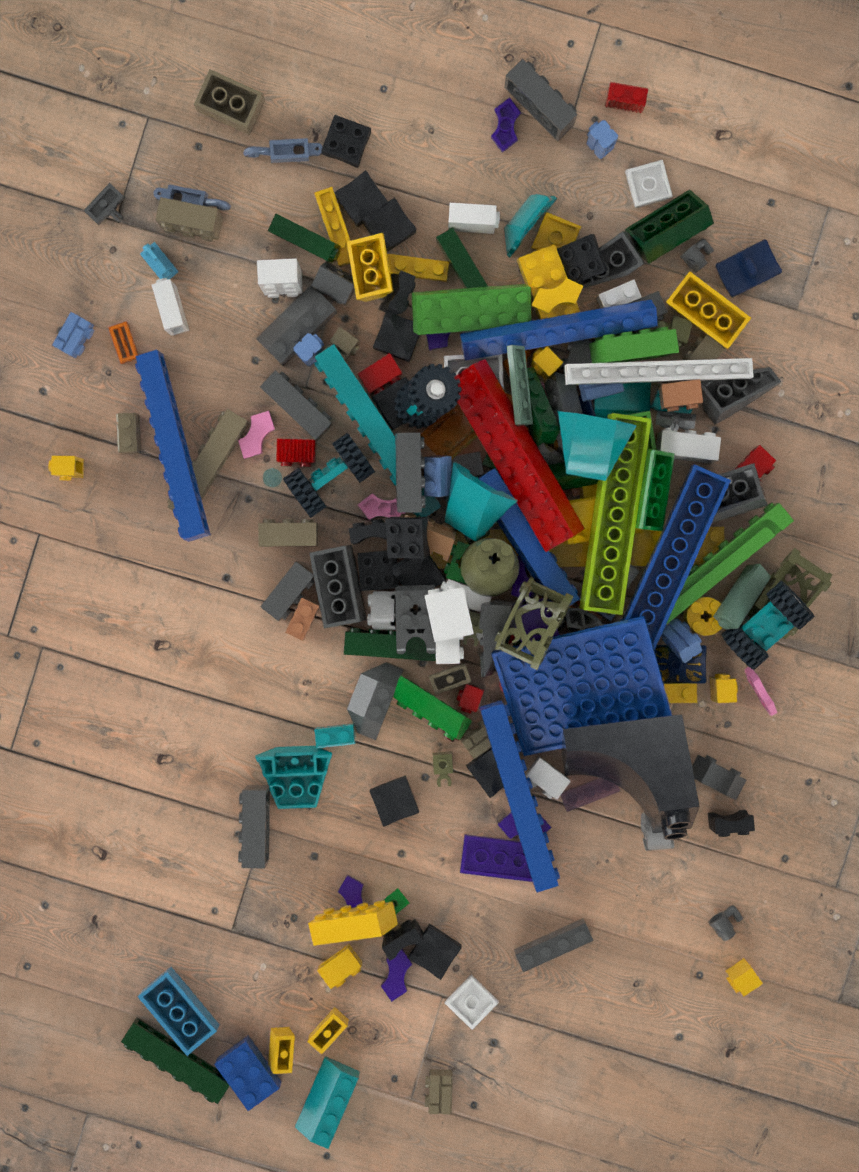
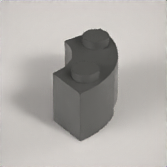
(580, 619)
(717, 777)

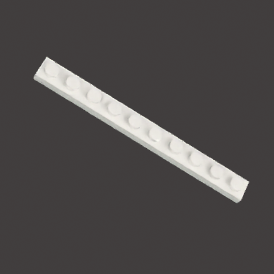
(658, 371)

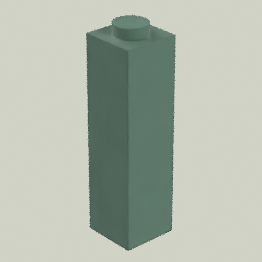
(742, 596)

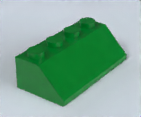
(655, 490)
(431, 708)

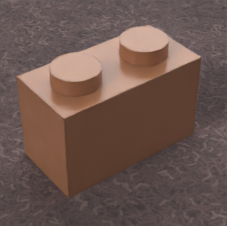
(680, 394)
(303, 619)

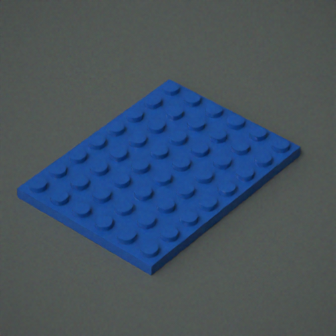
(582, 682)

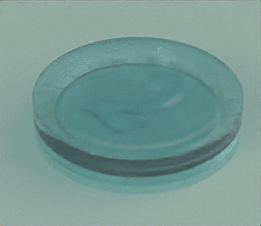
(272, 478)

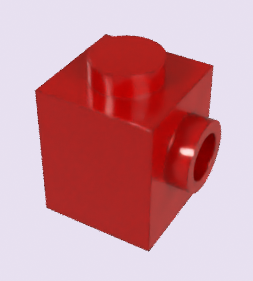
(469, 698)

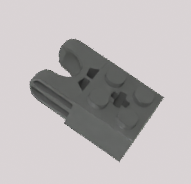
(413, 622)

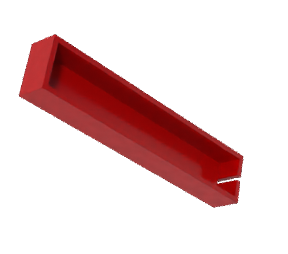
(516, 457)

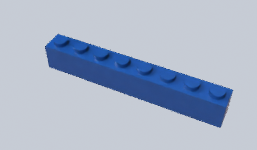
(516, 528)

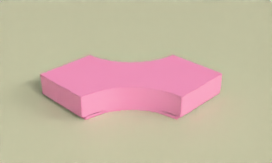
(260, 427)
(375, 507)
(759, 689)

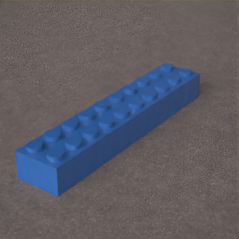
(677, 549)

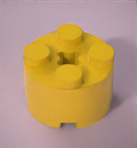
(693, 618)

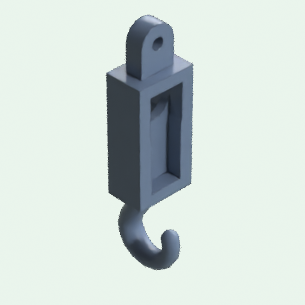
(282, 150)
(191, 196)

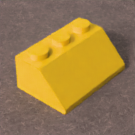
(370, 267)

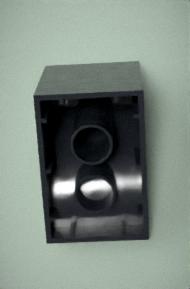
(646, 761)

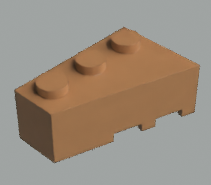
(439, 536)

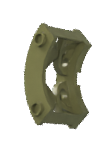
(789, 567)
(538, 648)

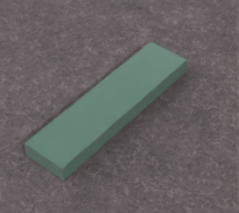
(519, 385)

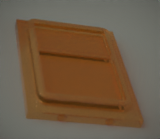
(449, 433)

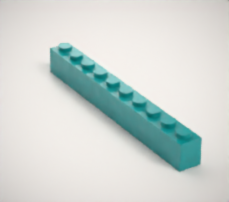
(365, 413)

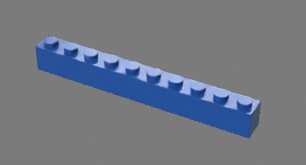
(559, 329)
(172, 446)
(518, 794)

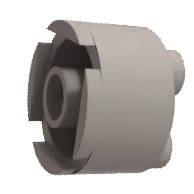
(382, 610)
(651, 840)

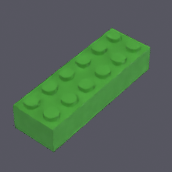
(470, 308)

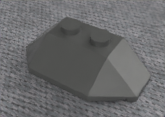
(373, 698)

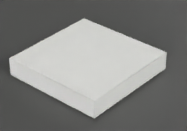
(648, 184)
(471, 1002)

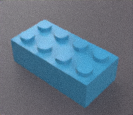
(179, 1011)

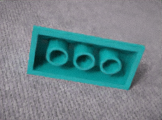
(327, 1102)

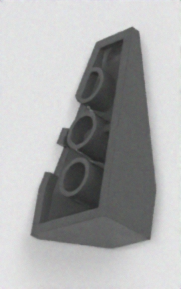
(620, 258)
(729, 396)
(492, 619)

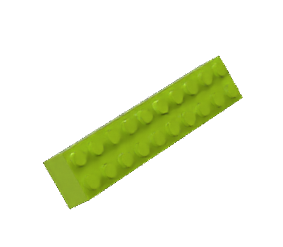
(615, 524)

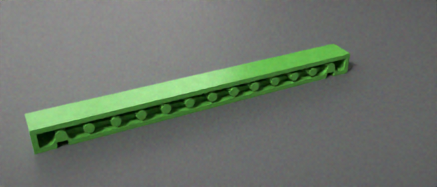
(731, 555)

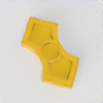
(549, 298)

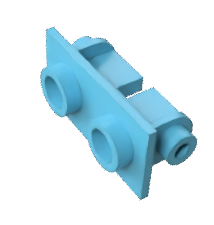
(158, 261)

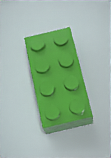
(634, 346)

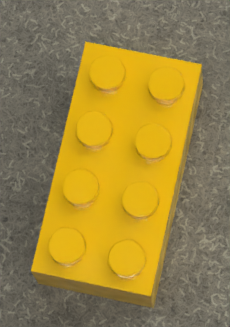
(545, 271)
(353, 923)

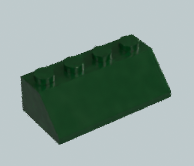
(670, 226)

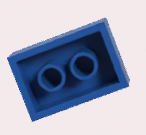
(247, 1073)

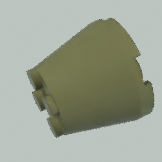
(481, 574)

